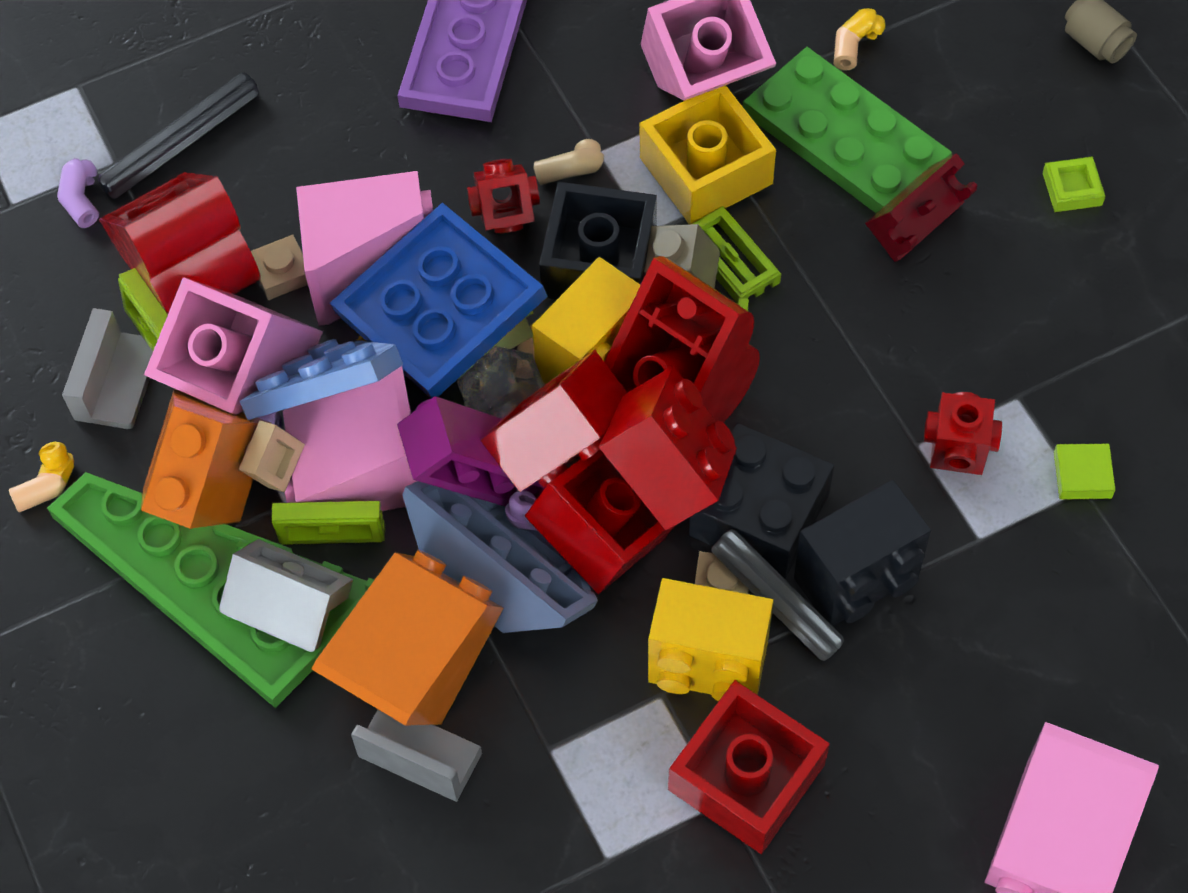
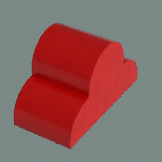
(183, 232)
(688, 327)

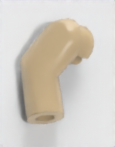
(583, 160)

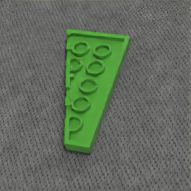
(186, 577)

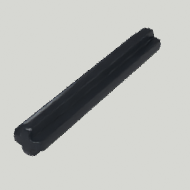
(178, 135)

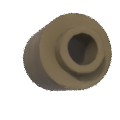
(1100, 29)

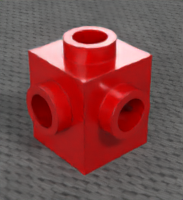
(505, 214)
(962, 432)

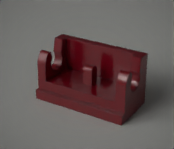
(920, 207)

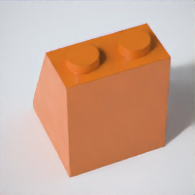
(197, 465)
(411, 639)

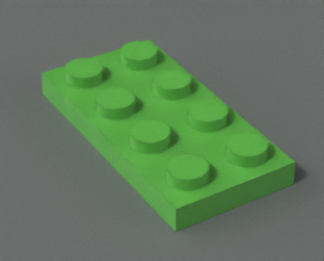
(843, 129)

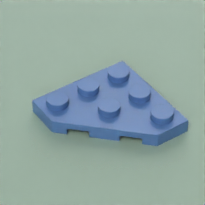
(320, 374)

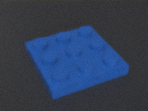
(439, 299)

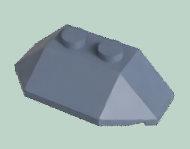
(515, 563)

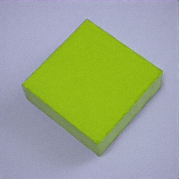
(1073, 184)
(1084, 471)

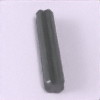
(787, 602)

